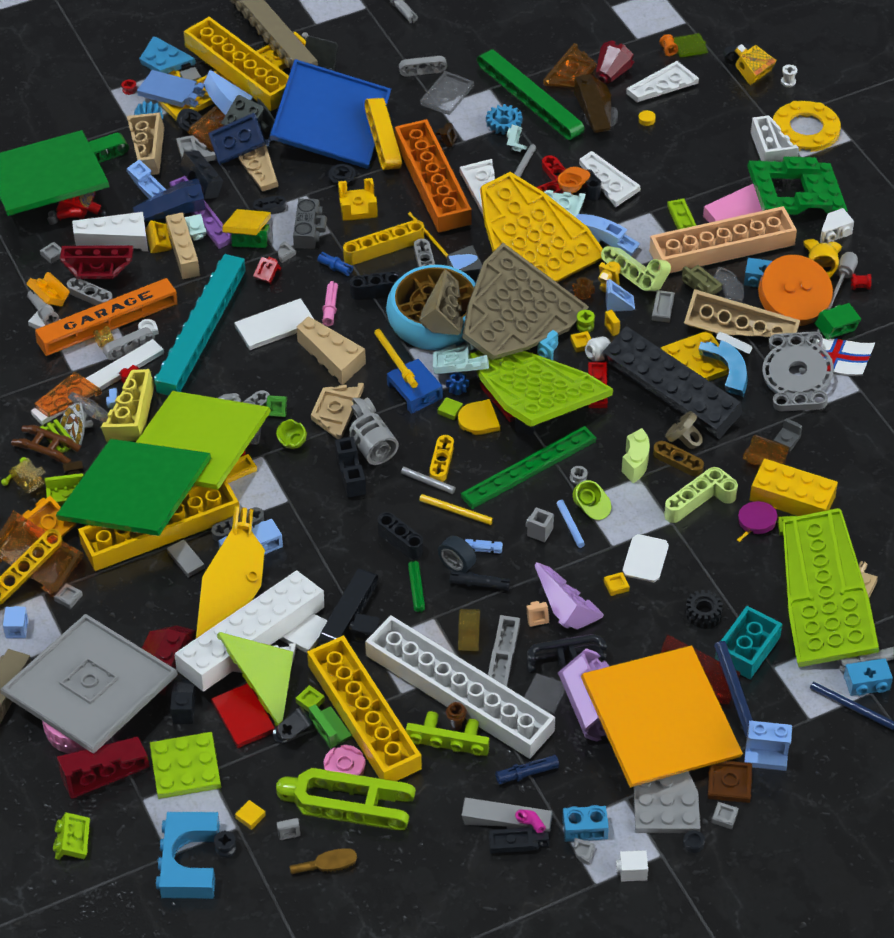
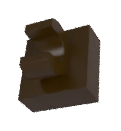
(448, 134)
(73, 468)

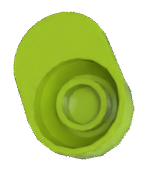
(592, 499)

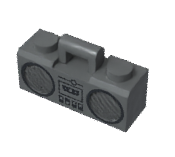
(306, 231)

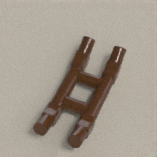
(50, 450)

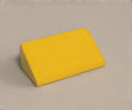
(158, 237)

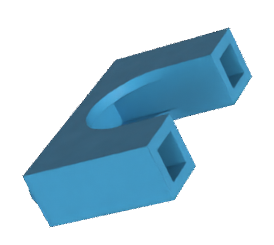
(180, 830)

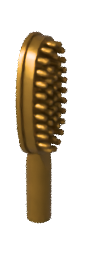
(328, 861)

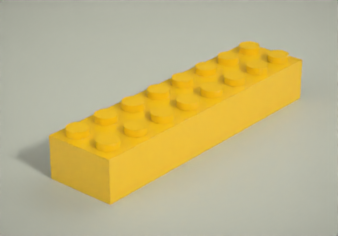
(237, 61)
(196, 513)
(364, 710)

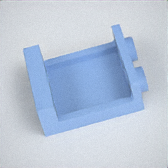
(768, 745)

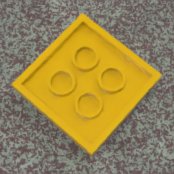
(688, 353)

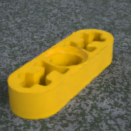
(439, 451)

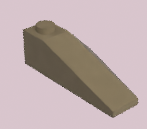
(442, 307)

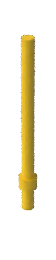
(407, 374)

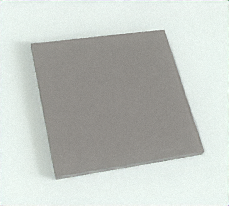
(89, 683)

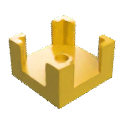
(358, 203)

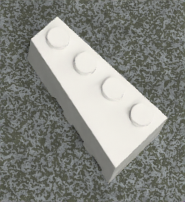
(111, 231)

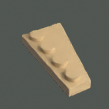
(260, 168)

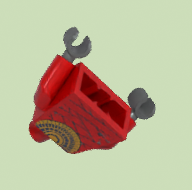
(74, 208)

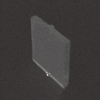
(545, 693)

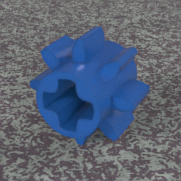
(457, 383)

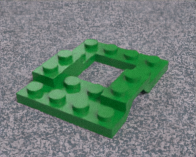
(817, 180)

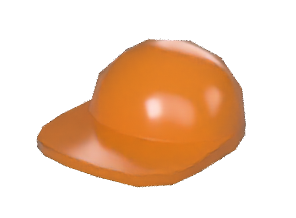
(573, 179)

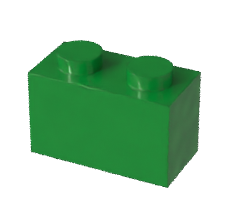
(837, 321)

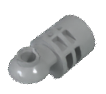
(371, 433)

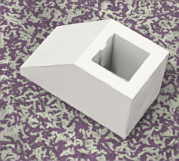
(836, 226)

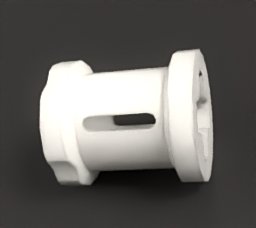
(788, 78)

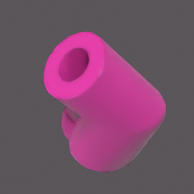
(530, 818)

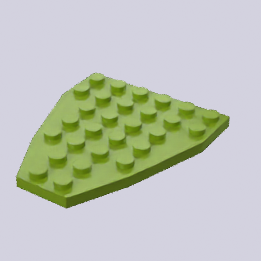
(538, 387)

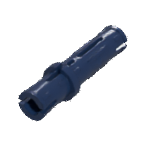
(518, 772)

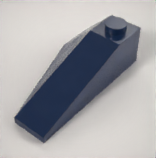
(180, 198)

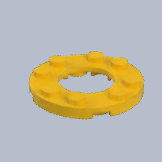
(818, 141)

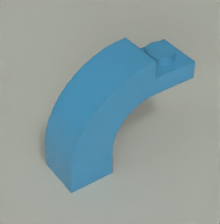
(731, 357)

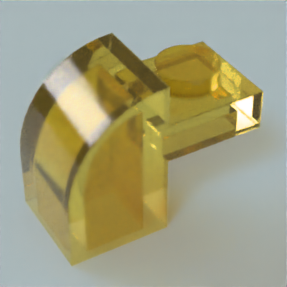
(27, 476)
(469, 629)

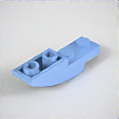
(609, 233)

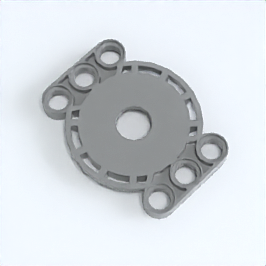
(803, 386)

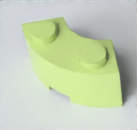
(637, 455)

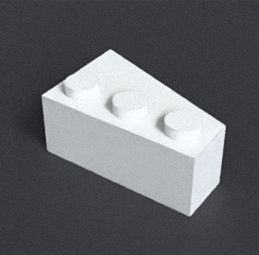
(770, 141)

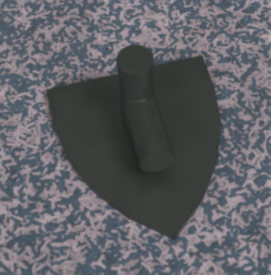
(266, 121)

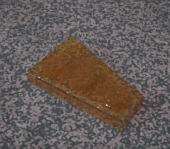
(208, 123)
(57, 399)

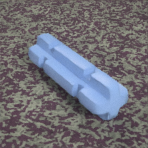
(485, 546)

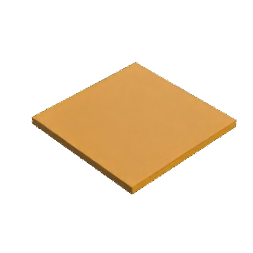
(661, 715)

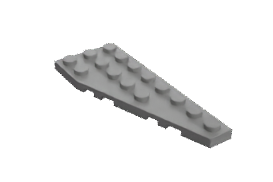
(667, 805)

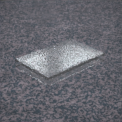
(447, 93)

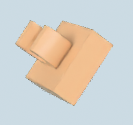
(537, 613)

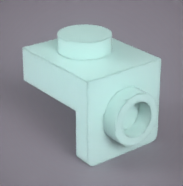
(513, 138)

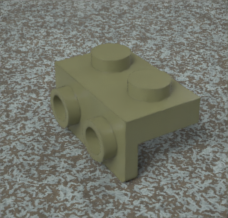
(701, 280)

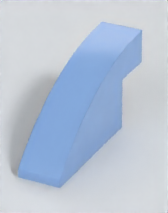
(222, 91)

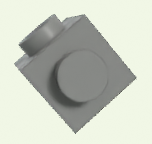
(540, 524)

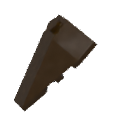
(595, 101)

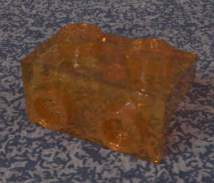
(765, 448)

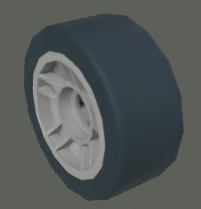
(457, 554)

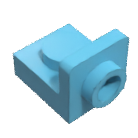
(548, 345)

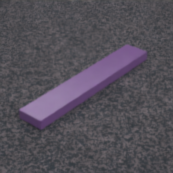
(211, 222)

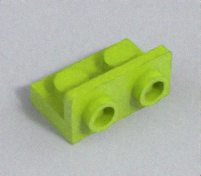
(71, 836)

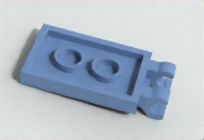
(171, 89)

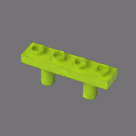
(448, 739)

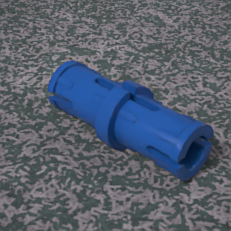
(335, 263)

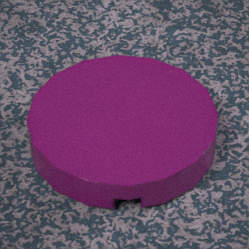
(757, 517)

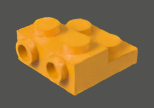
(45, 516)

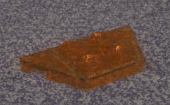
(571, 65)

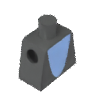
(466, 261)

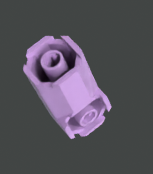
(578, 695)

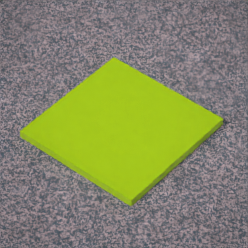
(207, 426)

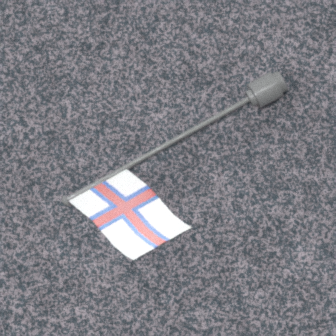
(847, 356)

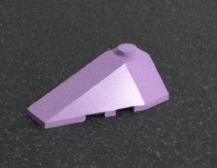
(565, 600)

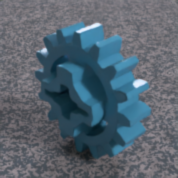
(503, 118)

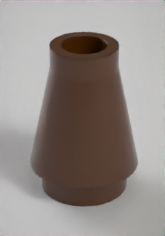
(456, 714)

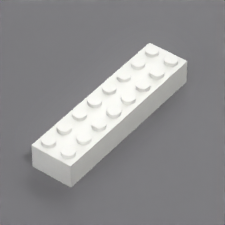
(261, 620)

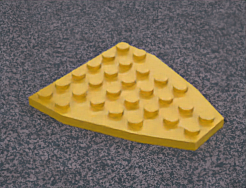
(537, 227)

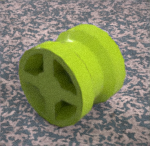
(585, 320)

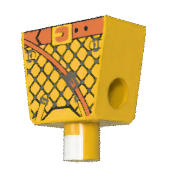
(753, 63)

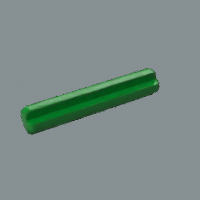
(416, 586)

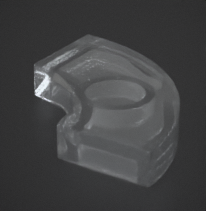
(731, 285)

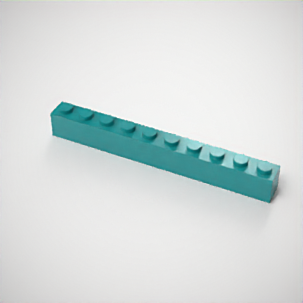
(200, 325)

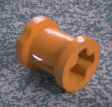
(668, 45)

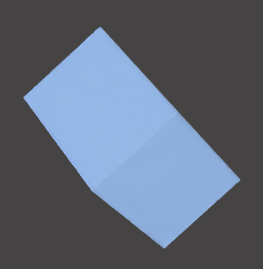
(618, 298)

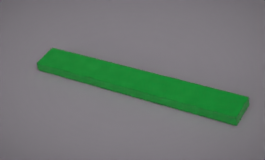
(528, 467)

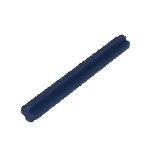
(733, 685)

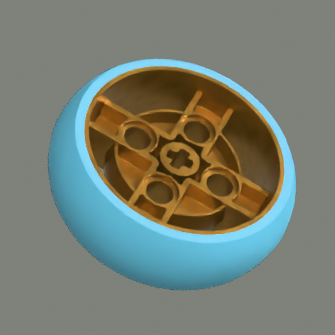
(417, 287)

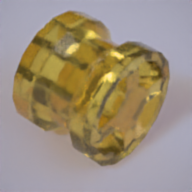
(103, 336)

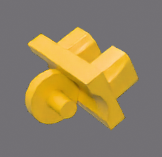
(608, 271)

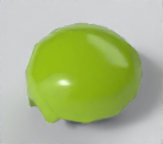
(291, 434)

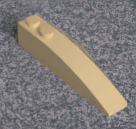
(735, 318)

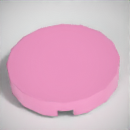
(345, 760)

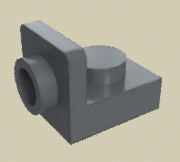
(789, 434)

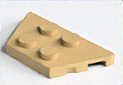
(334, 408)

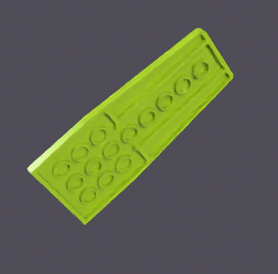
(826, 590)

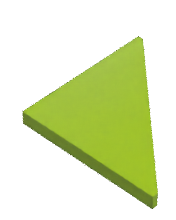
(264, 669)

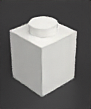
(632, 866)

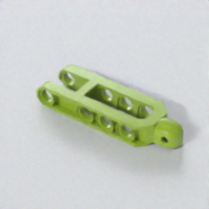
(347, 811)

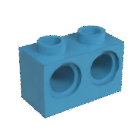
(585, 827)

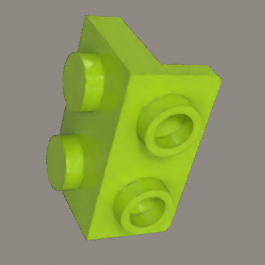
(61, 486)

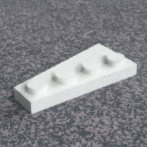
(663, 81)
(477, 175)
(613, 182)

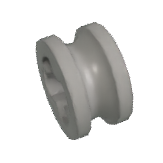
(578, 470)

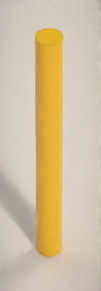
(456, 509)

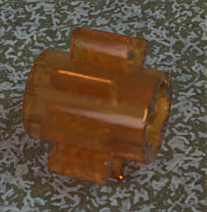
(583, 288)

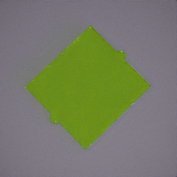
(690, 45)

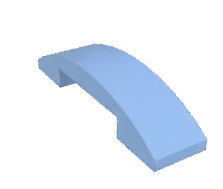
(144, 180)

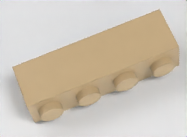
(182, 245)

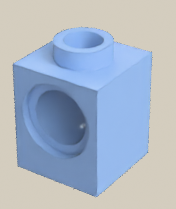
(15, 622)

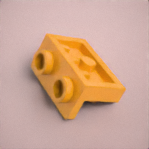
(49, 289)

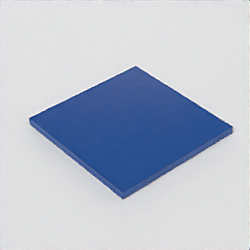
(327, 113)

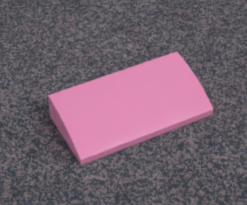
(733, 205)

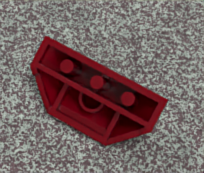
(96, 261)
(165, 643)

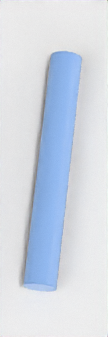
(570, 523)

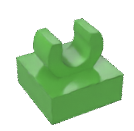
(277, 405)

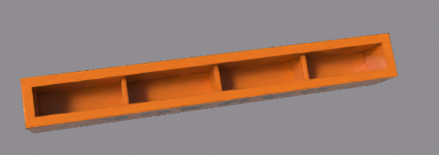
(111, 313)

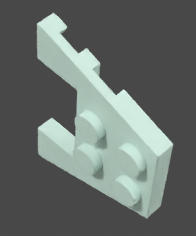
(458, 359)

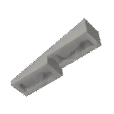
(504, 649)
(499, 814)

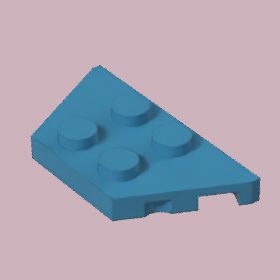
(164, 57)

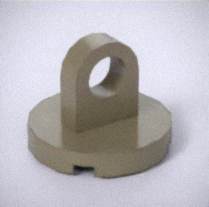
(683, 431)

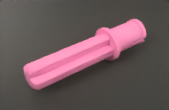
(329, 308)

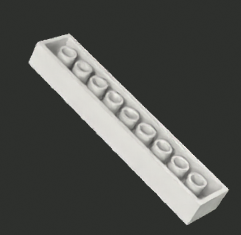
(454, 680)

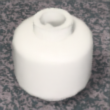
(595, 348)

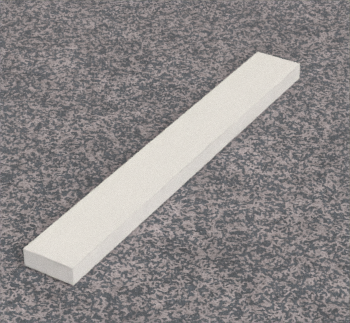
(110, 373)

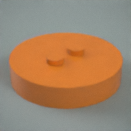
(795, 288)

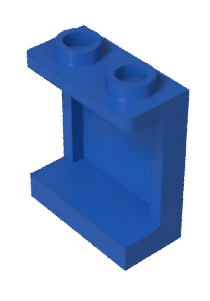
(427, 391)

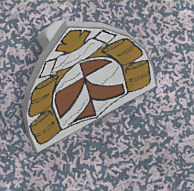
(74, 422)

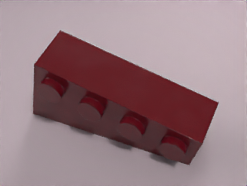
(88, 771)

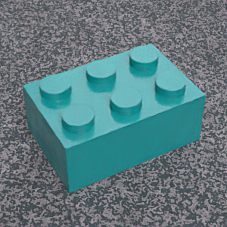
(751, 640)

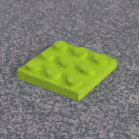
(185, 765)

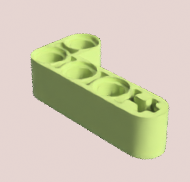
(632, 266)
(710, 483)

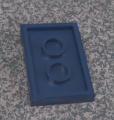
(237, 138)

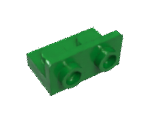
(258, 240)

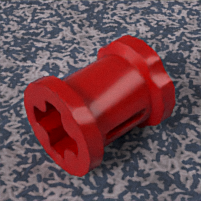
(861, 281)

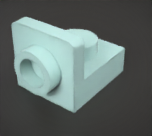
(196, 226)

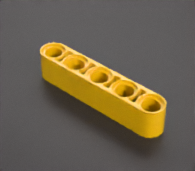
(383, 134)
(383, 242)
(27, 557)

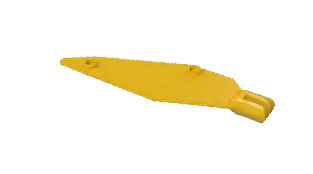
(232, 575)

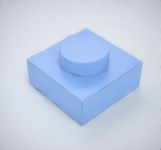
(113, 393)

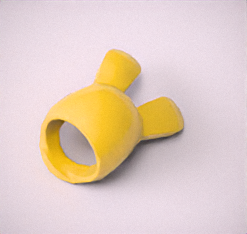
(824, 254)

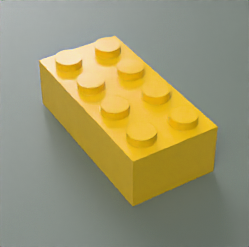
(792, 489)

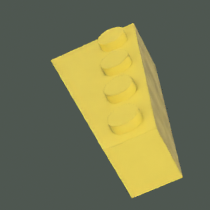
(131, 408)

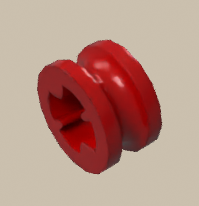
(129, 87)

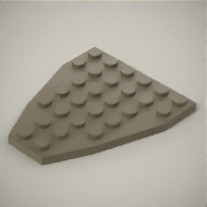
(516, 306)

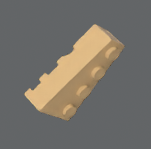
(147, 136)
(331, 349)

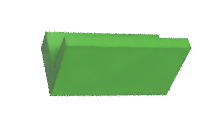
(329, 725)

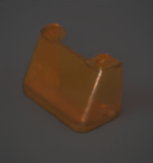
(20, 535)

